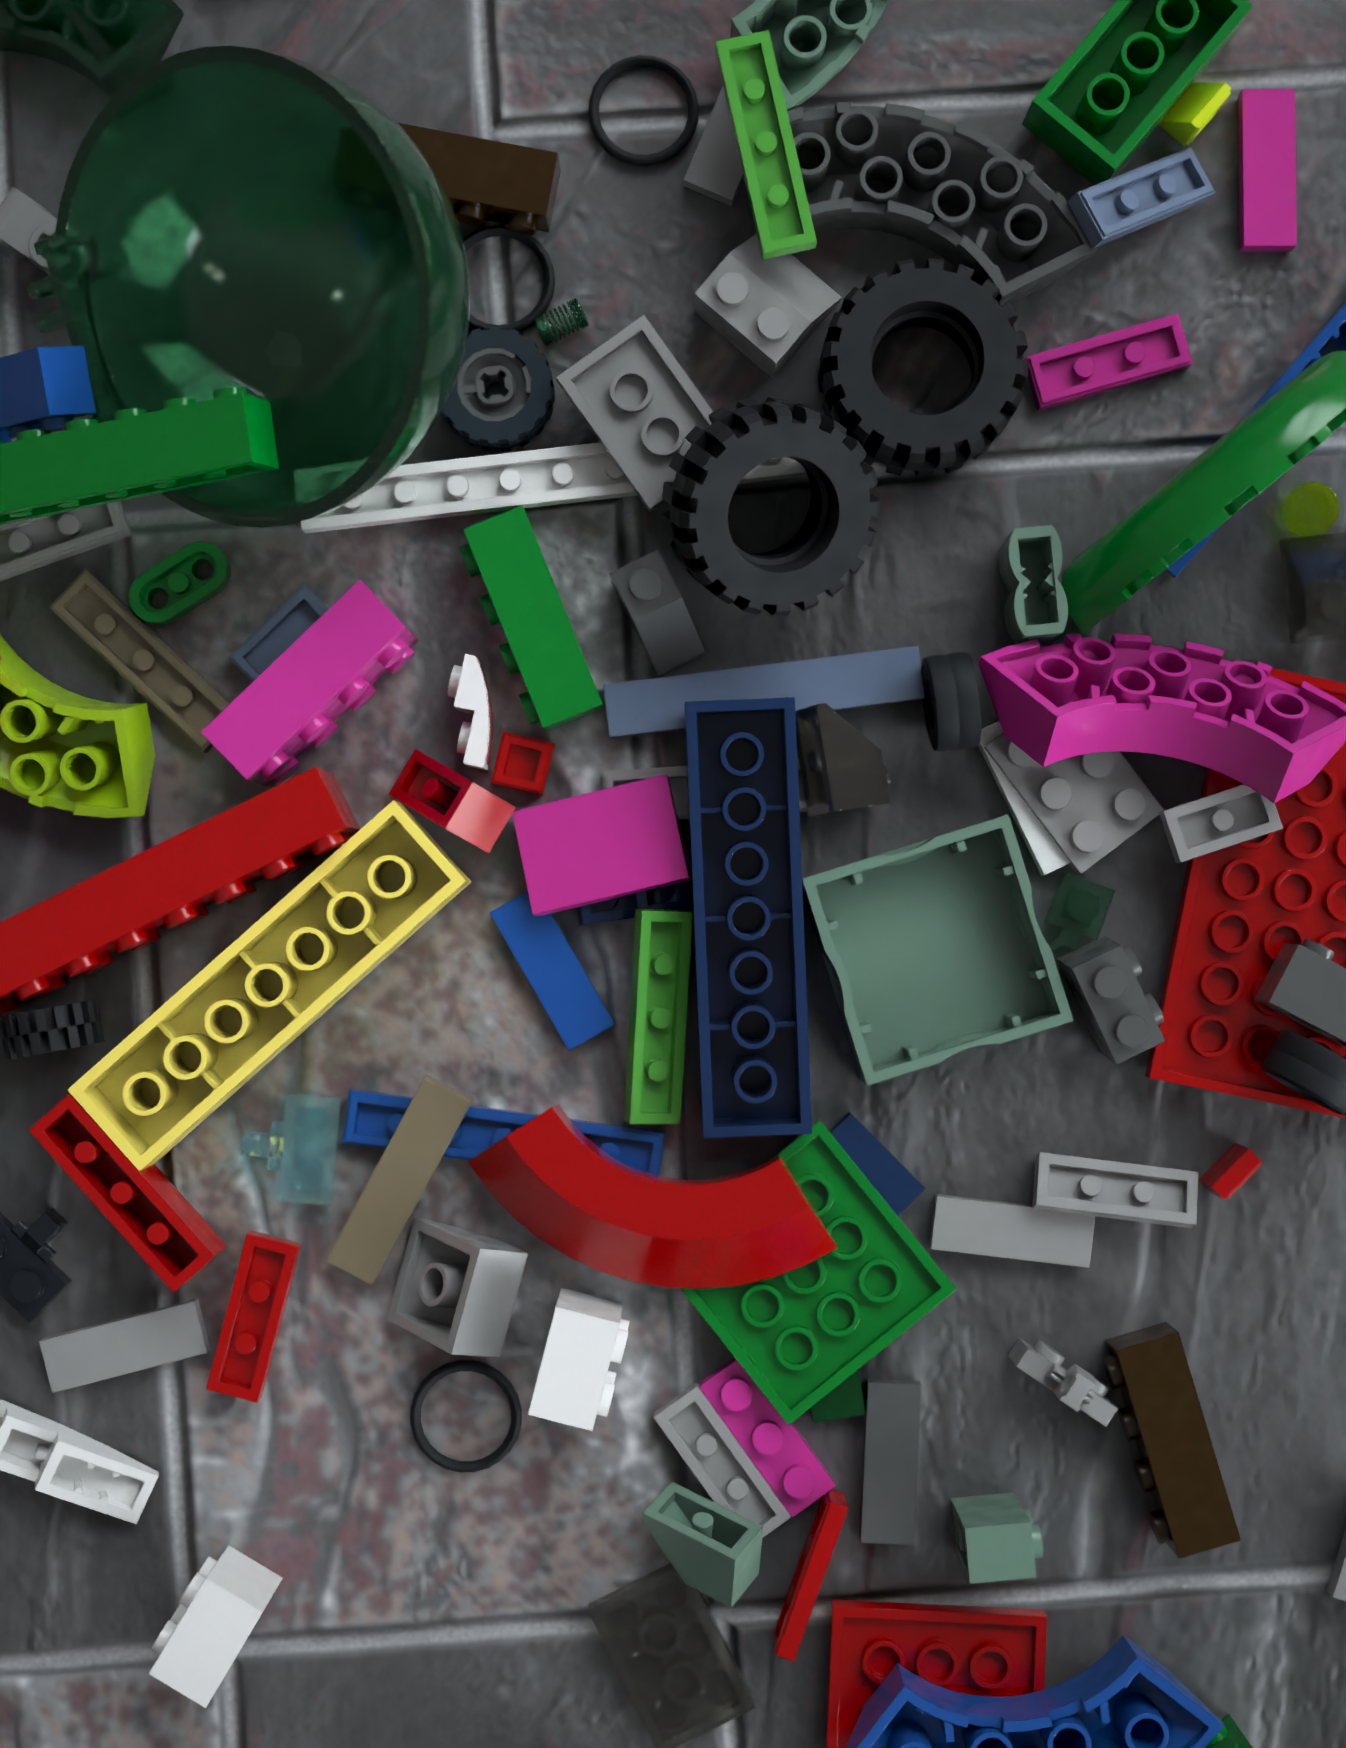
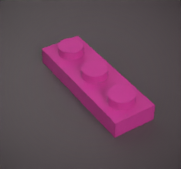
(768, 1440)

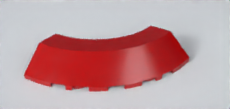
(648, 1223)

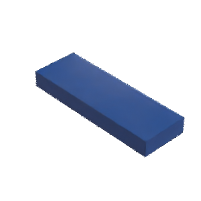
(553, 971)

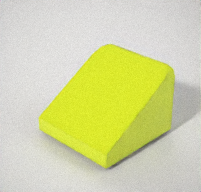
(1195, 110)

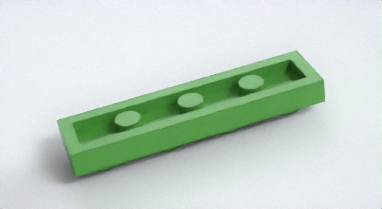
(765, 144)
(658, 1016)

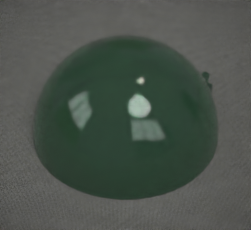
(268, 240)

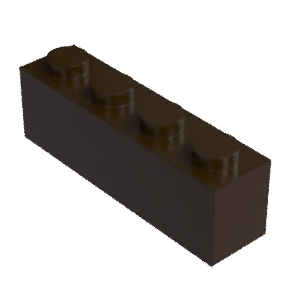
(492, 179)
(1171, 1439)

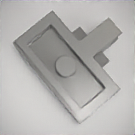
(1071, 1386)

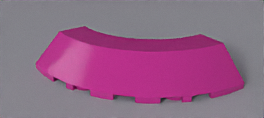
(1164, 703)

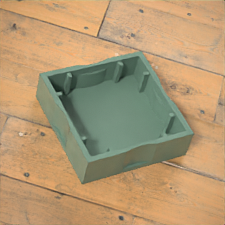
(935, 950)

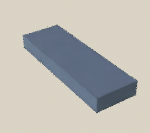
(1141, 197)

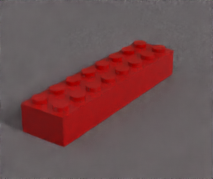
(171, 885)

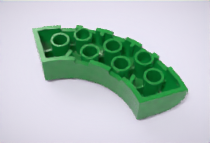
(1207, 491)

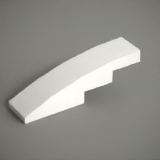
(72, 1465)

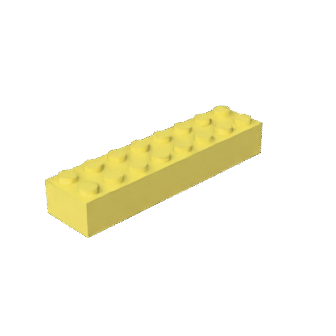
(269, 985)

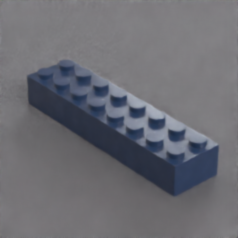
(748, 917)

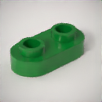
(179, 579)

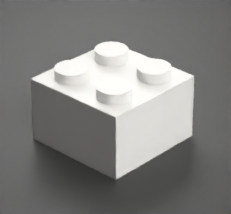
(576, 1359)
(212, 1624)

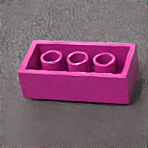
(311, 687)

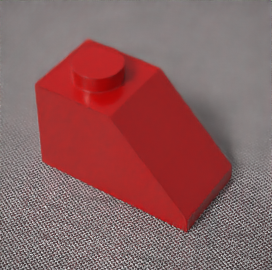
(452, 801)

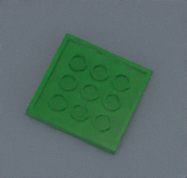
(832, 1316)

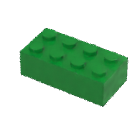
(1128, 79)

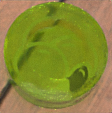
(1310, 509)

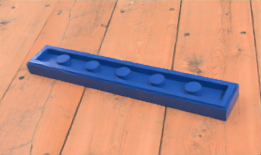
(375, 1117)

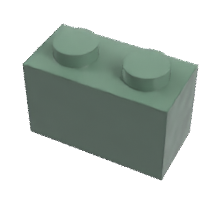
(995, 1538)

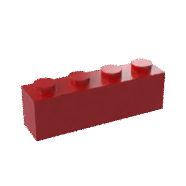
(136, 1202)

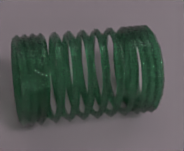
(577, 313)

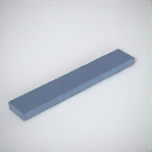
(838, 681)

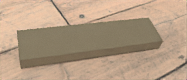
(140, 656)
(399, 1179)

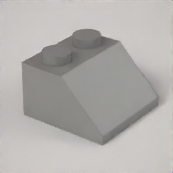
(764, 304)
(457, 1288)

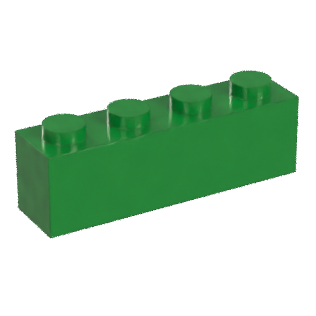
(532, 618)

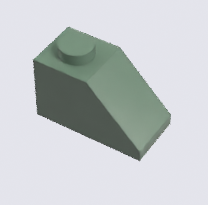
(706, 1542)

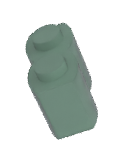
(1030, 569)

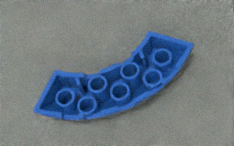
(1112, 1704)

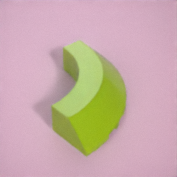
(71, 747)

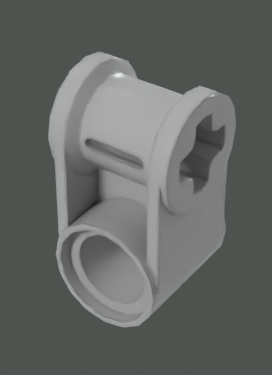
(24, 224)

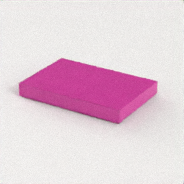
(601, 845)

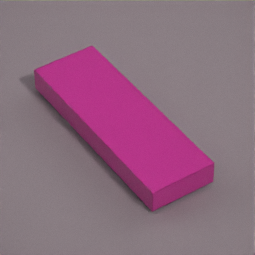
(1267, 170)
(1108, 362)

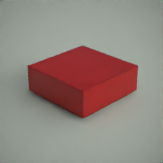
(522, 763)
(1230, 1171)

